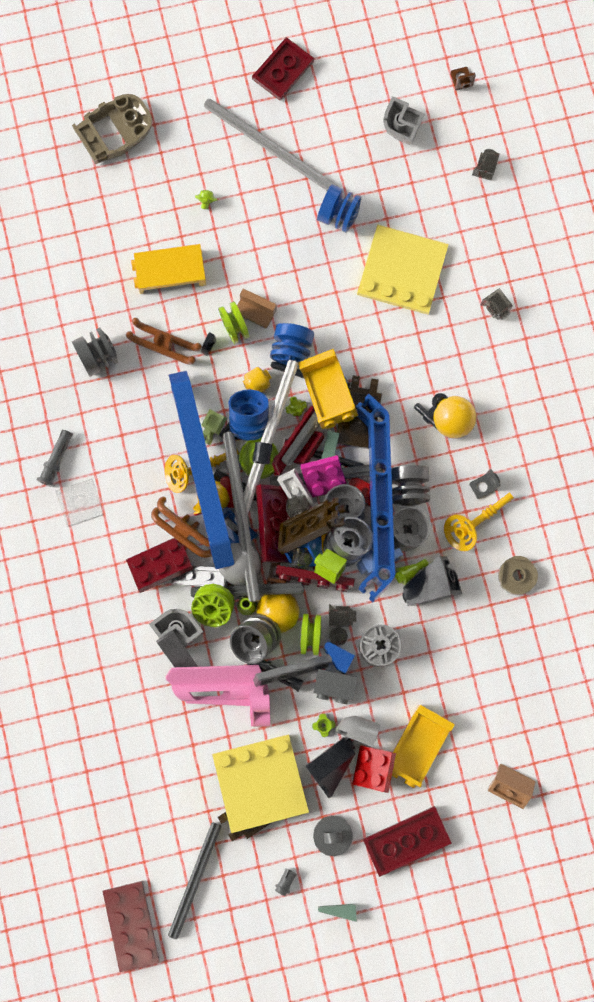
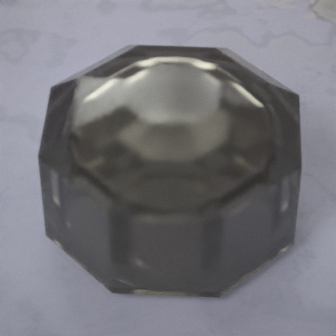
(338, 636)

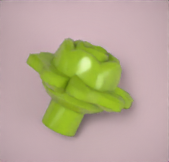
(205, 197)
(296, 407)

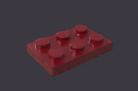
(283, 68)
(159, 564)

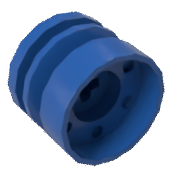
(339, 208)
(291, 343)
(248, 414)

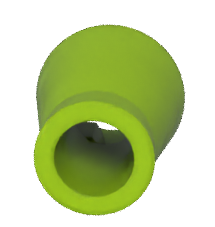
(246, 611)

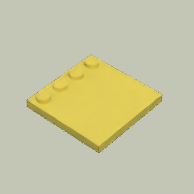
(402, 269)
(260, 783)

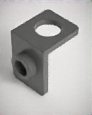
(491, 480)

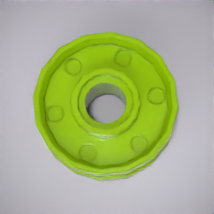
(234, 322)
(246, 459)
(212, 605)
(310, 634)

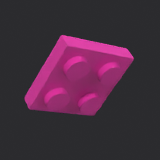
(323, 475)

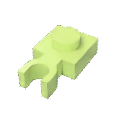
(213, 424)

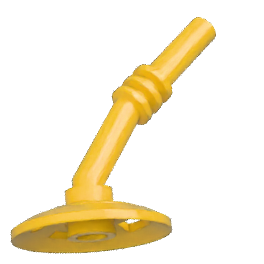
(185, 472)
(465, 529)

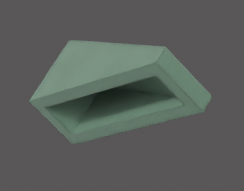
(330, 444)
(344, 911)

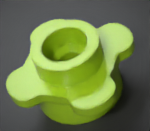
(323, 730)

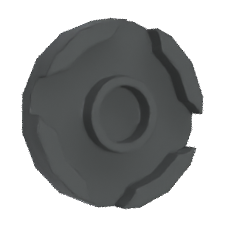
(332, 835)

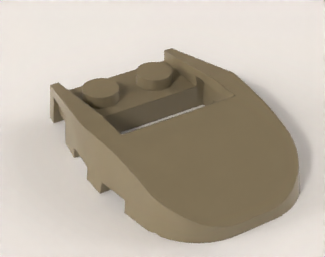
(129, 117)

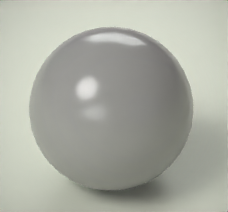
(236, 574)

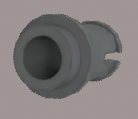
(285, 882)

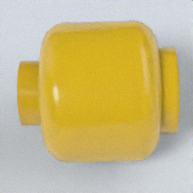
(257, 379)

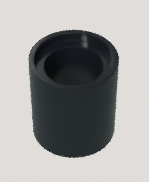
(262, 453)

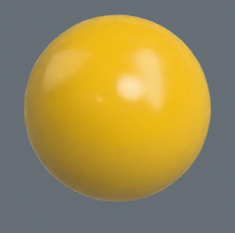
(455, 417)
(281, 609)

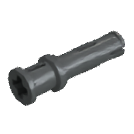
(52, 465)

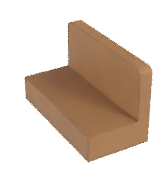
(256, 308)
(512, 786)

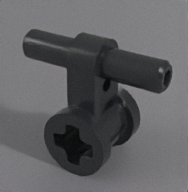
(428, 415)

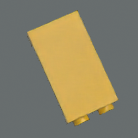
(168, 267)
(328, 389)
(420, 745)

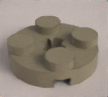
(526, 569)

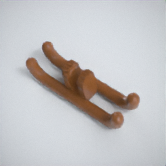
(163, 342)
(182, 530)

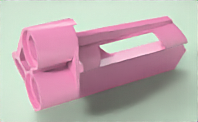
(233, 680)

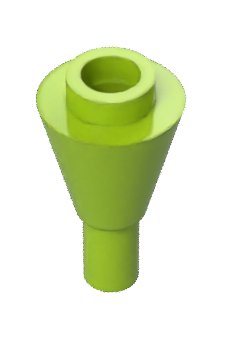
(406, 573)

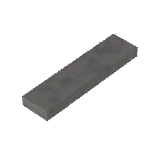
(292, 670)

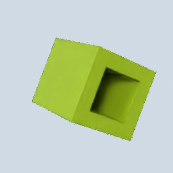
(330, 565)

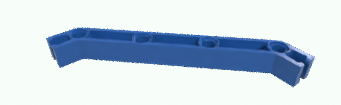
(201, 470)
(380, 495)

